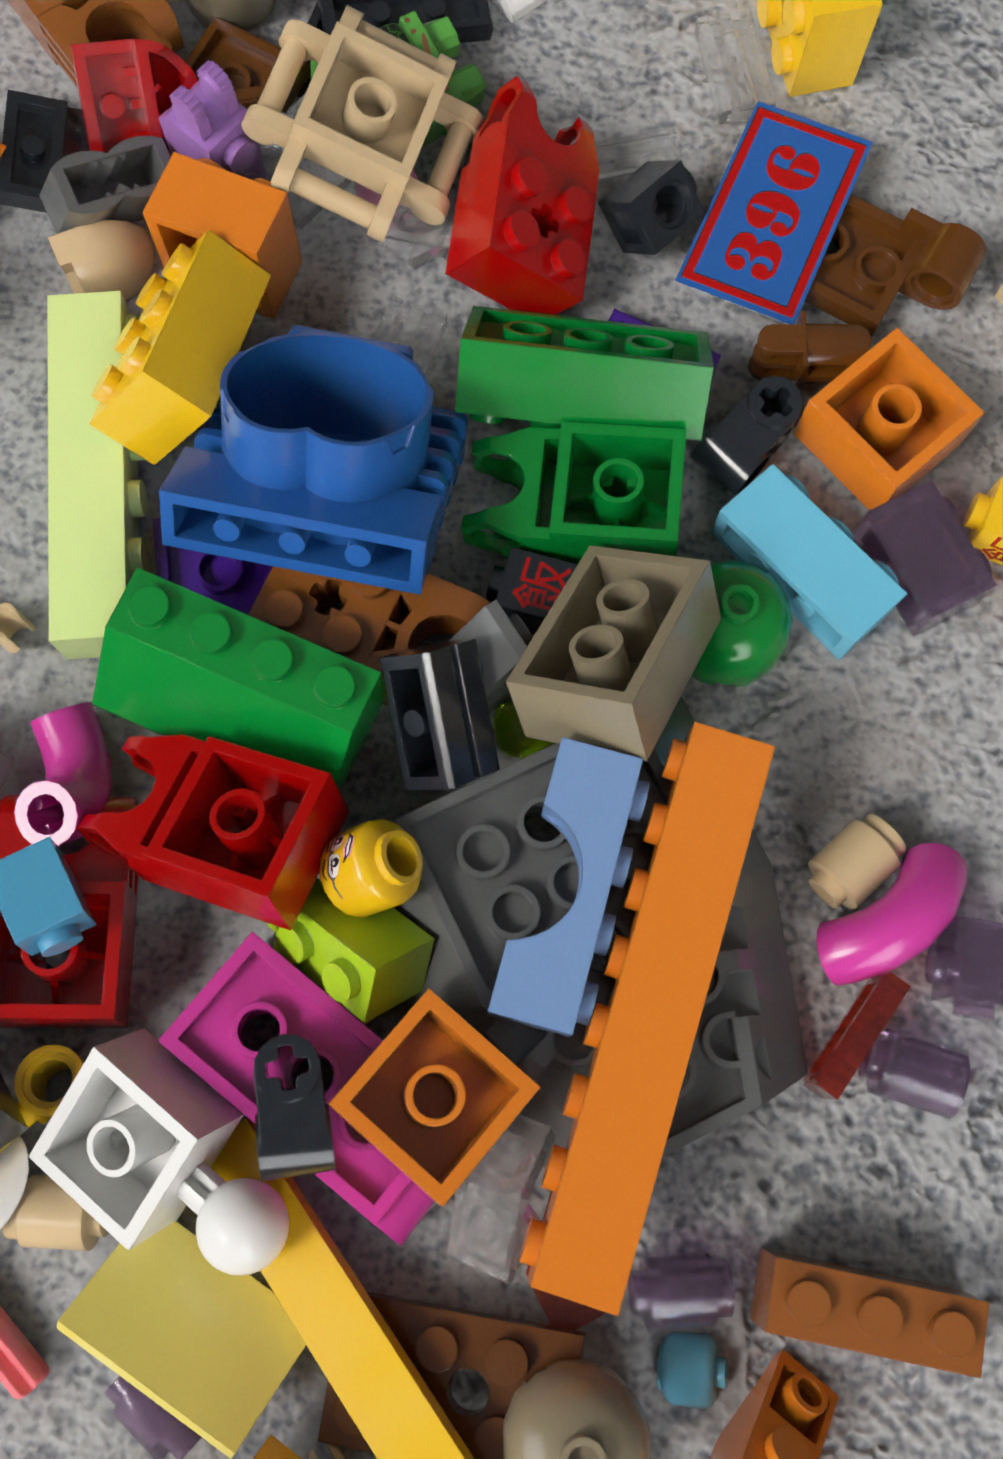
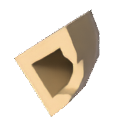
(105, 257)

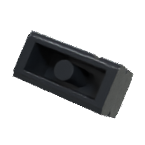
(440, 714)

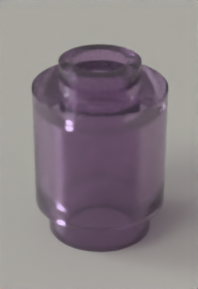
(681, 1290)
(150, 1423)

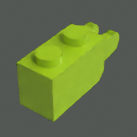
(357, 960)

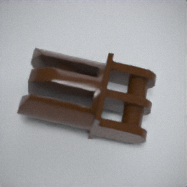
(807, 350)

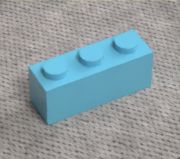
(812, 556)

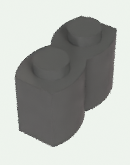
(104, 185)

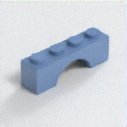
(546, 974)

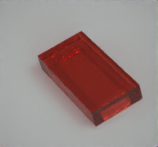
(855, 1035)

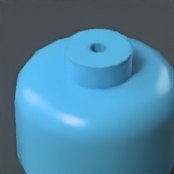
(691, 1369)

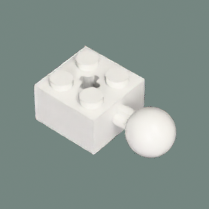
(140, 1147)

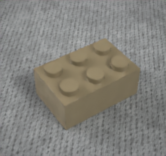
(616, 650)

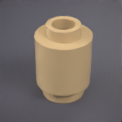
(856, 862)
(51, 1219)

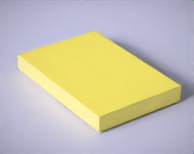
(187, 1334)

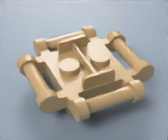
(363, 121)

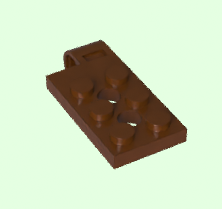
(890, 256)
(455, 1339)

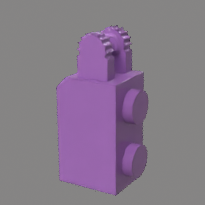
(208, 124)

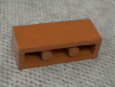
(869, 1312)

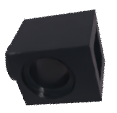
(632, 212)

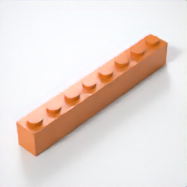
(650, 1020)

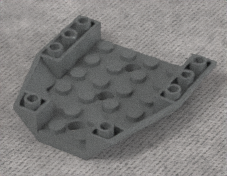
(498, 884)

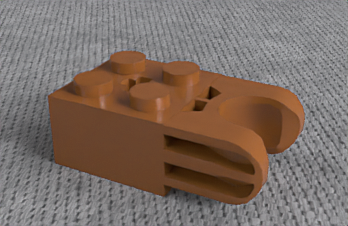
(83, 21)
(372, 618)

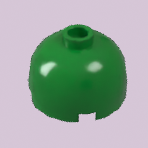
(751, 627)

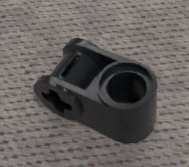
(747, 438)
(293, 1122)

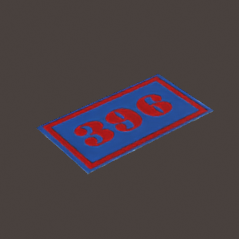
(774, 213)

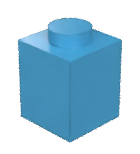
(42, 900)

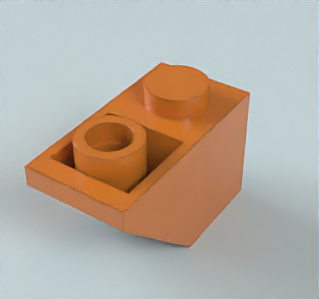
(781, 1416)

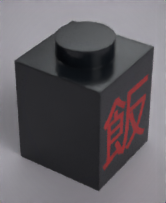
(528, 585)

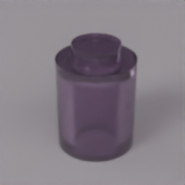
(916, 1073)

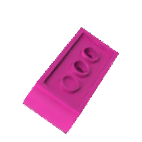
(211, 1044)

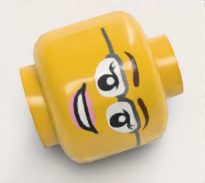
(371, 868)

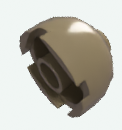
(575, 1414)

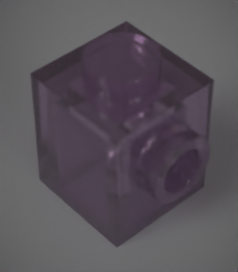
(968, 968)

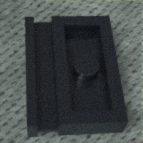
(36, 137)

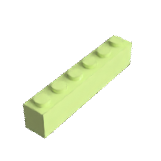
(90, 477)

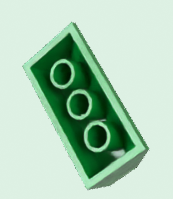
(582, 371)
(218, 673)

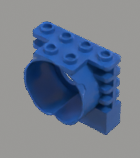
(320, 462)

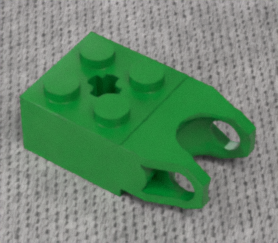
(582, 490)

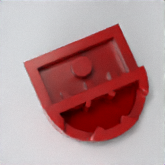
(126, 88)

